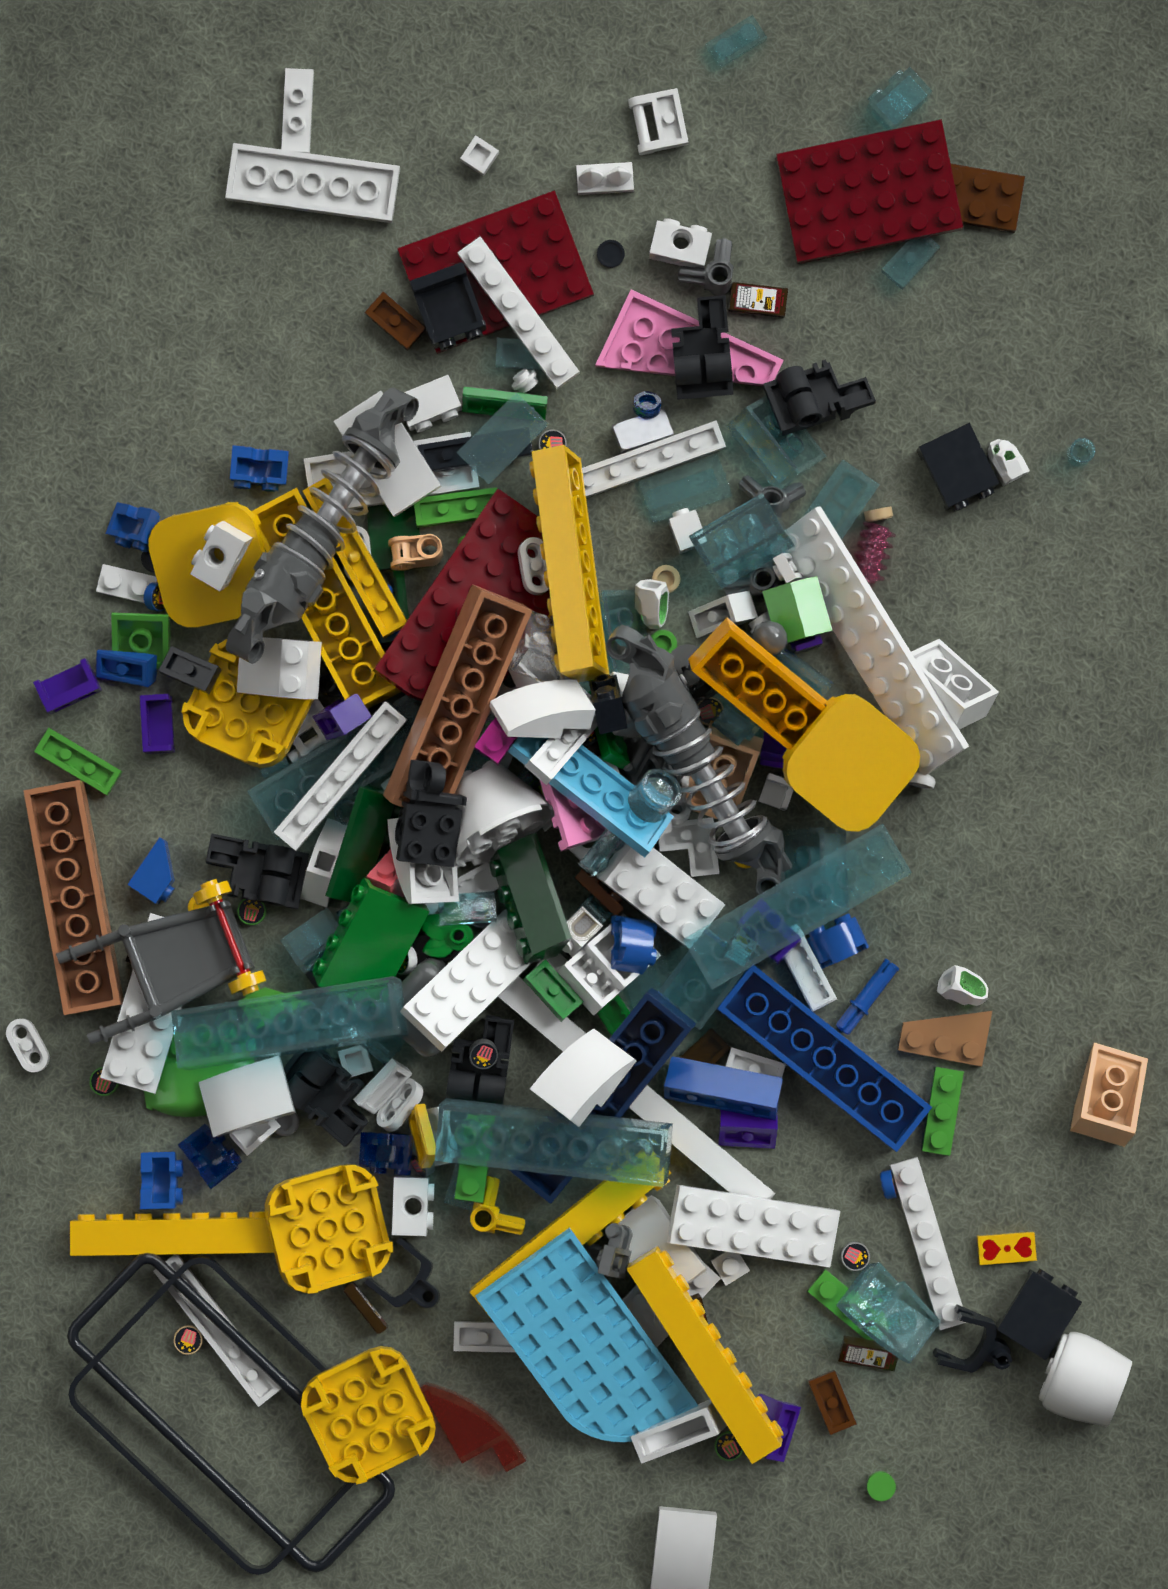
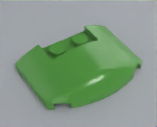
(179, 1088)

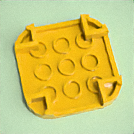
(174, 545)
(243, 724)
(851, 762)
(327, 1228)
(368, 1414)

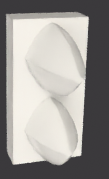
(605, 178)

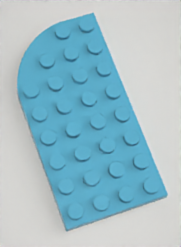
(584, 1343)

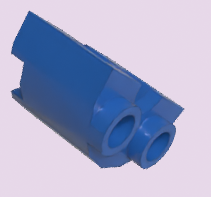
(258, 468)
(132, 526)
(838, 941)
(632, 944)
(160, 1180)

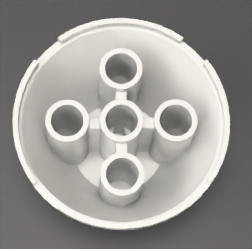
(497, 812)

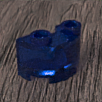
(386, 1151)
(210, 1155)

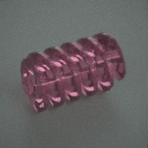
(873, 551)

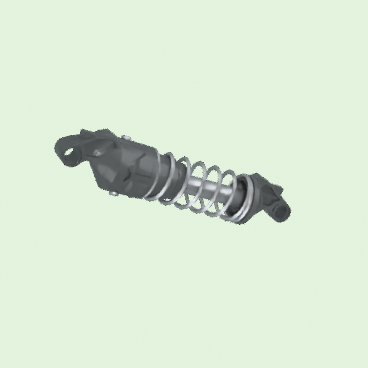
(292, 570)
(669, 721)

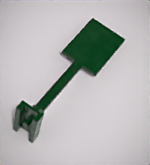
(381, 528)

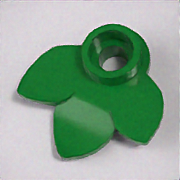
(442, 937)

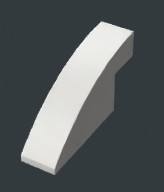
(678, 1432)

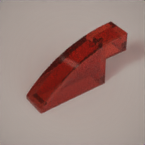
(471, 1427)

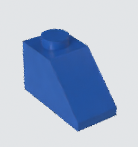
(155, 874)

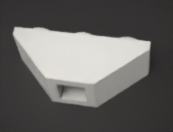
(322, 863)

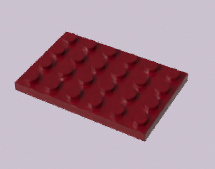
(869, 191)
(530, 245)

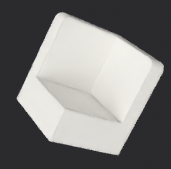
(776, 792)
(253, 1137)

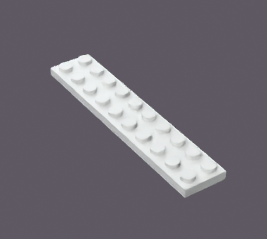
(874, 642)

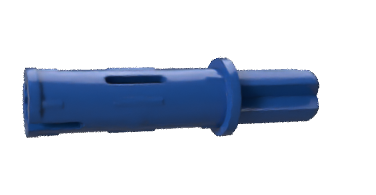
(867, 997)

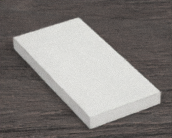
(411, 478)

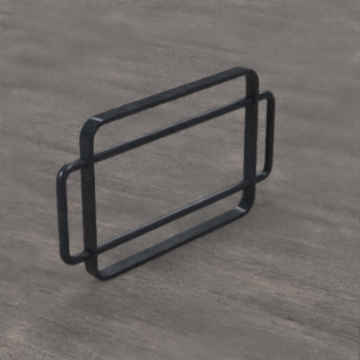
(94, 1362)

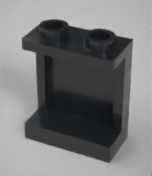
(448, 306)
(958, 467)
(1039, 1313)

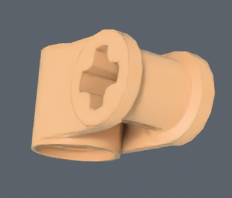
(412, 551)

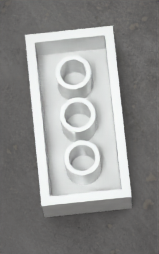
(661, 891)

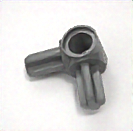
(719, 266)
(777, 498)
(753, 581)

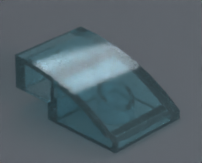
(888, 1312)

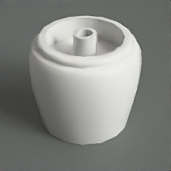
(1084, 1380)

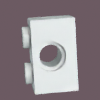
(665, 251)
(233, 545)
(403, 1221)

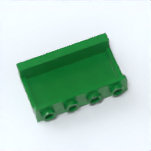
(370, 937)

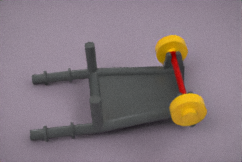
(179, 957)

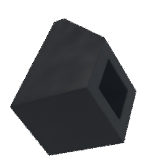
(608, 703)

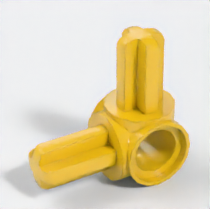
(498, 1220)

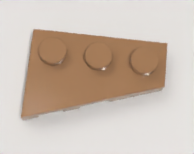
(948, 1038)

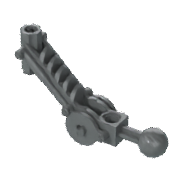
(641, 757)

